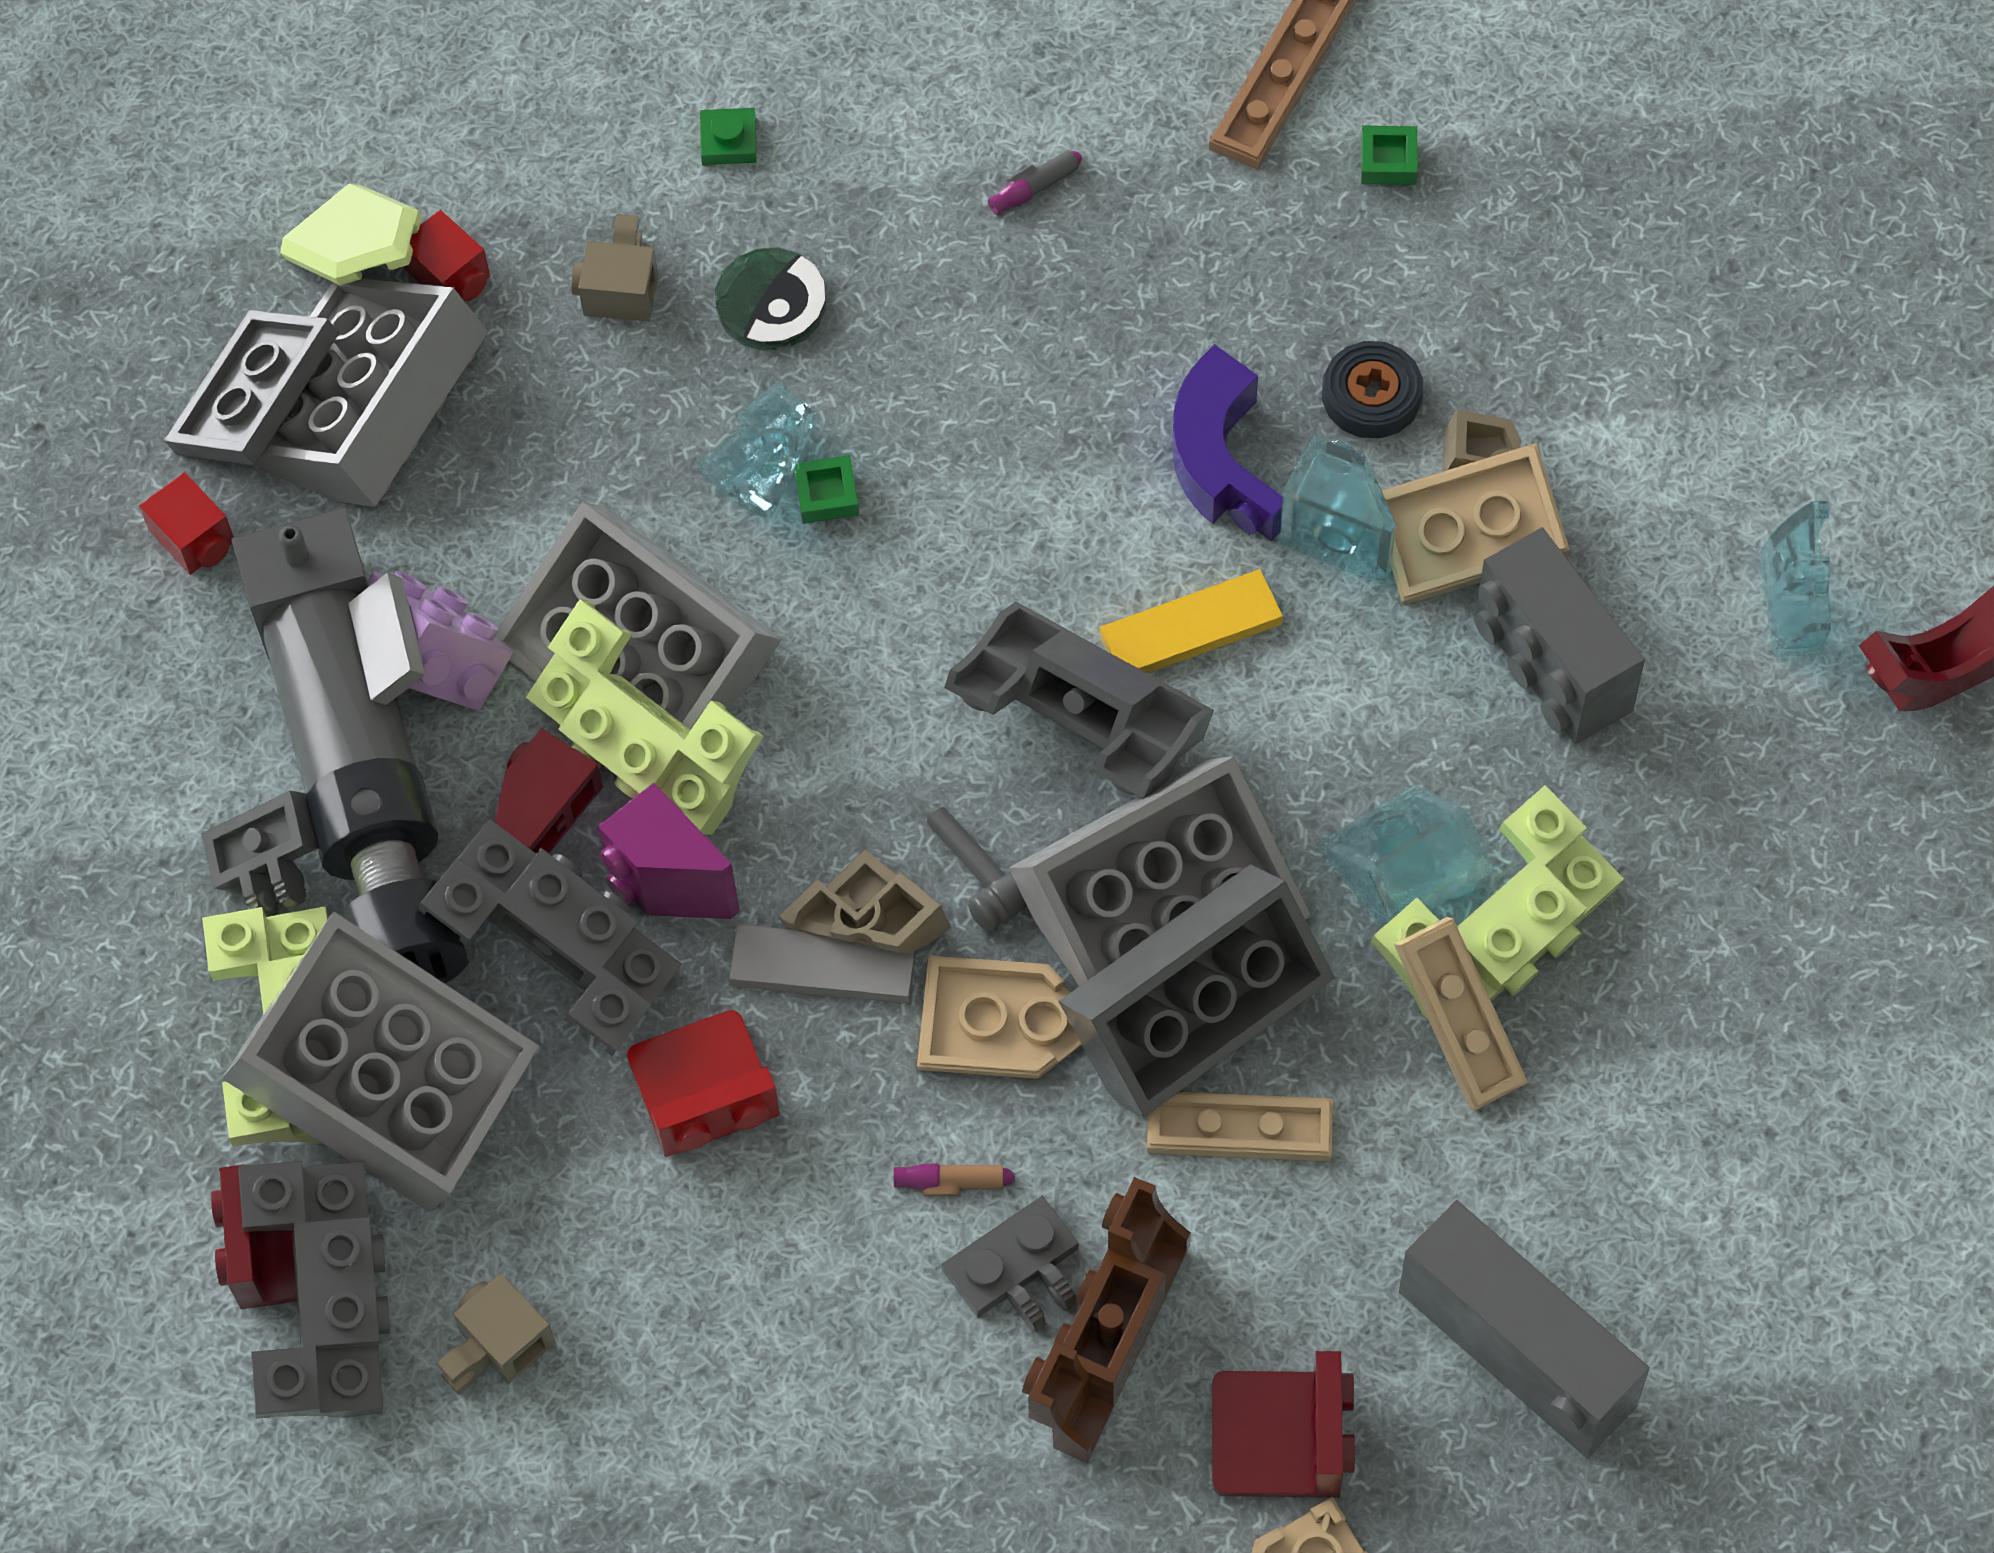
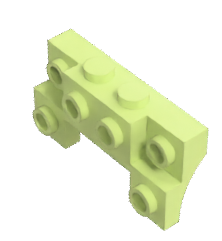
(634, 734)
(1532, 910)
(270, 948)

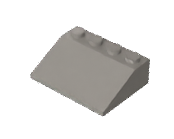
(375, 388)
(685, 633)
(1147, 865)
(382, 1062)

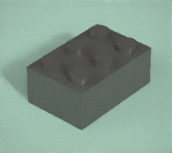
(1557, 637)

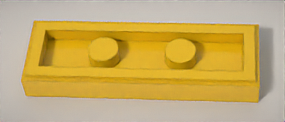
(1194, 623)

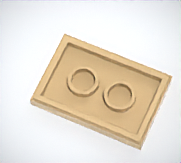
(1465, 516)

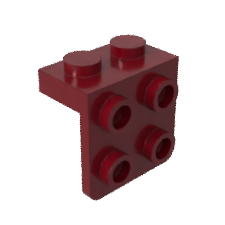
(255, 1263)
(1282, 1431)

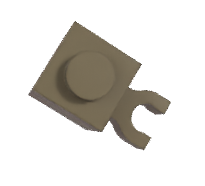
(617, 276)
(499, 1332)

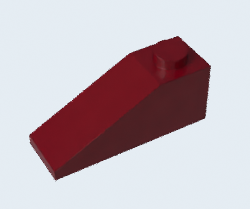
(545, 791)

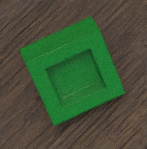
(728, 136)
(1389, 155)
(826, 489)

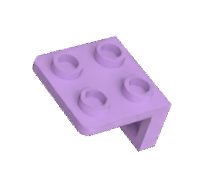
(455, 645)

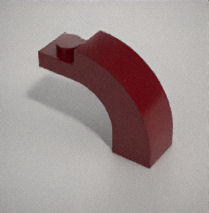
(1936, 663)

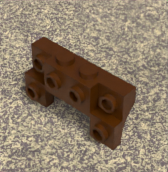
(1118, 1307)

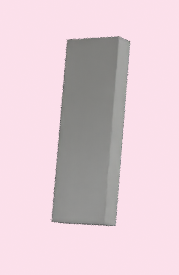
(818, 965)

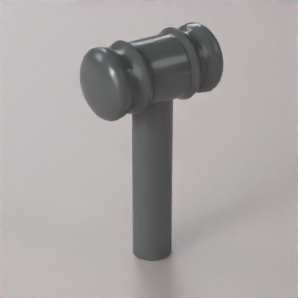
(1001, 895)

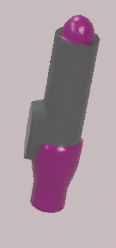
(1033, 180)

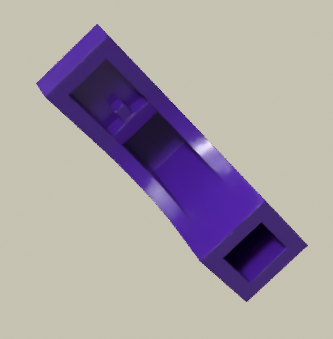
(1205, 410)

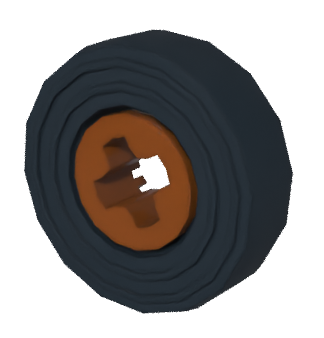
(1394, 403)

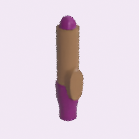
(949, 1179)

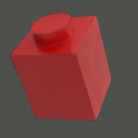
(448, 257)
(188, 524)

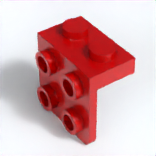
(702, 1082)

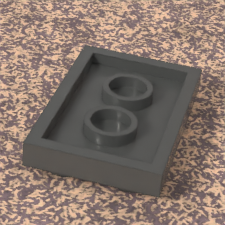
(252, 387)

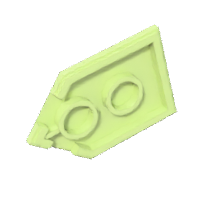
(353, 234)

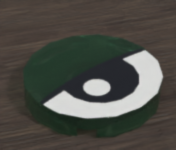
(770, 298)

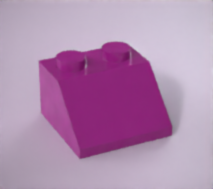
(665, 861)

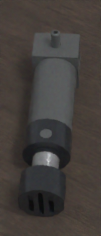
(349, 750)

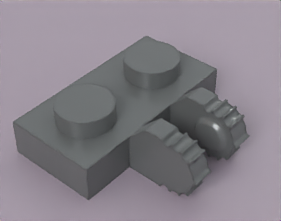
(261, 843)
(1011, 1258)

